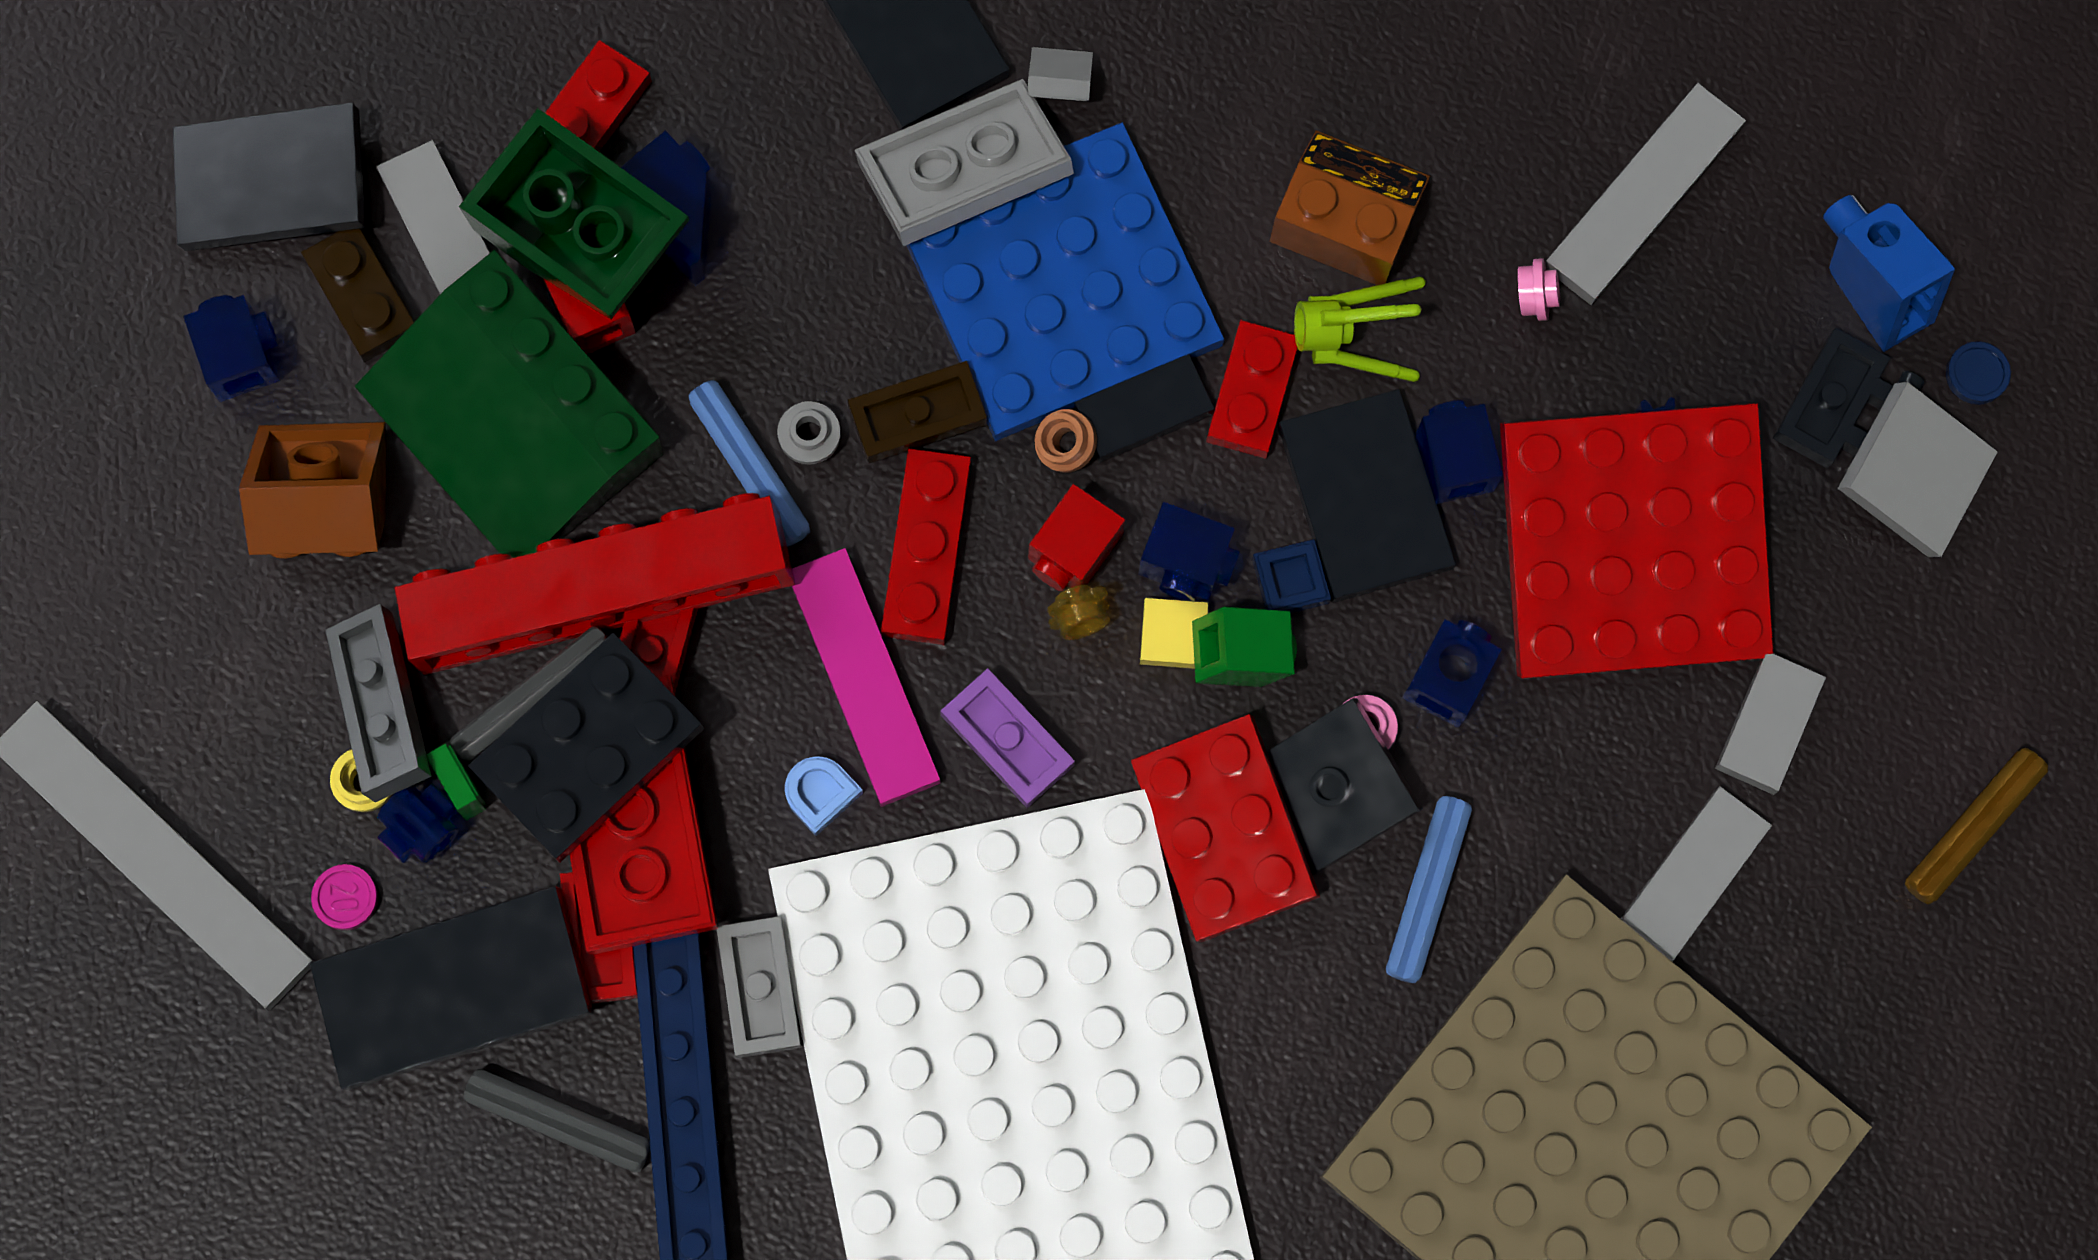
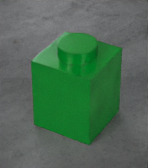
(1243, 647)

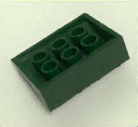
(508, 411)

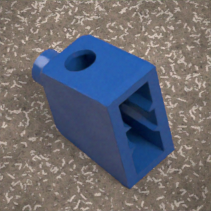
(1887, 269)

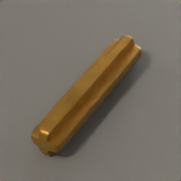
(1976, 826)

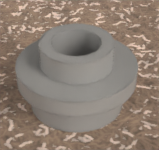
(814, 450)

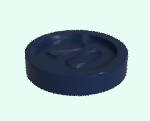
(1978, 373)

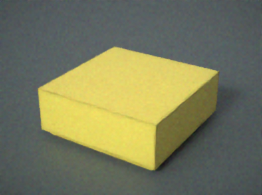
(1168, 632)

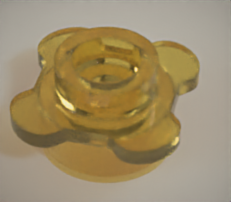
(1079, 611)

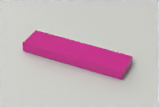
(863, 678)

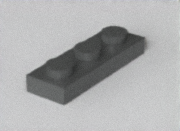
(377, 703)

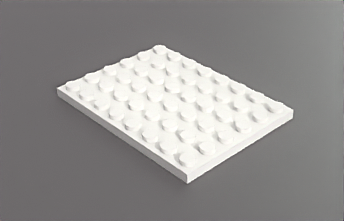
(1010, 1044)

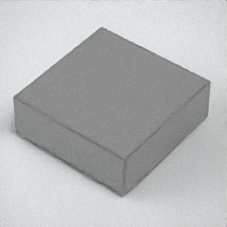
(1060, 74)

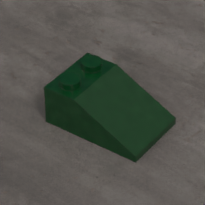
(572, 215)

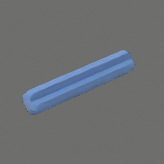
(746, 456)
(1428, 889)

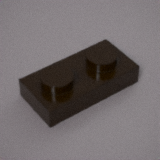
(359, 291)
(917, 412)

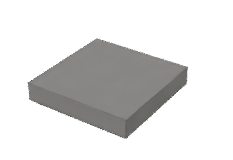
(1917, 469)

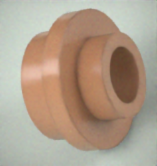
(1049, 436)

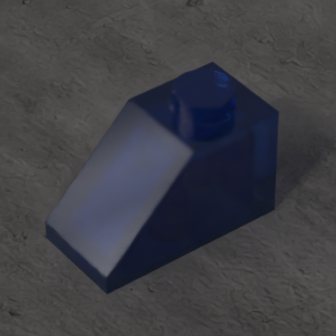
(681, 179)

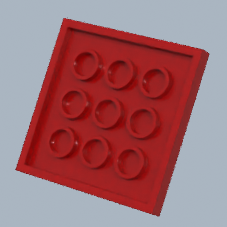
(1636, 540)

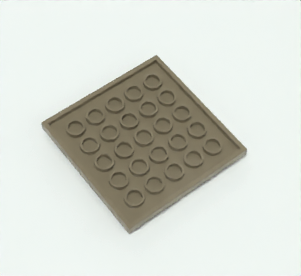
(1594, 1113)

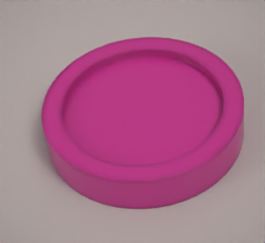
(344, 897)

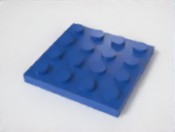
(1066, 288)

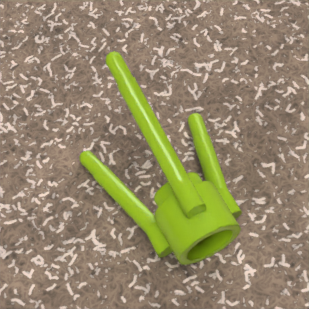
(1329, 321)

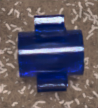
(417, 823)

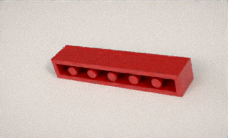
(598, 582)

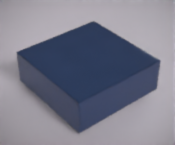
(1291, 577)

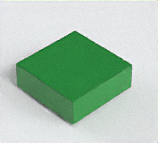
(456, 781)

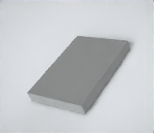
(963, 162)

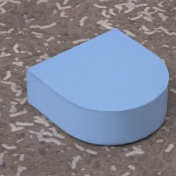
(819, 792)

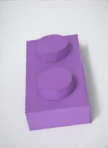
(1007, 738)

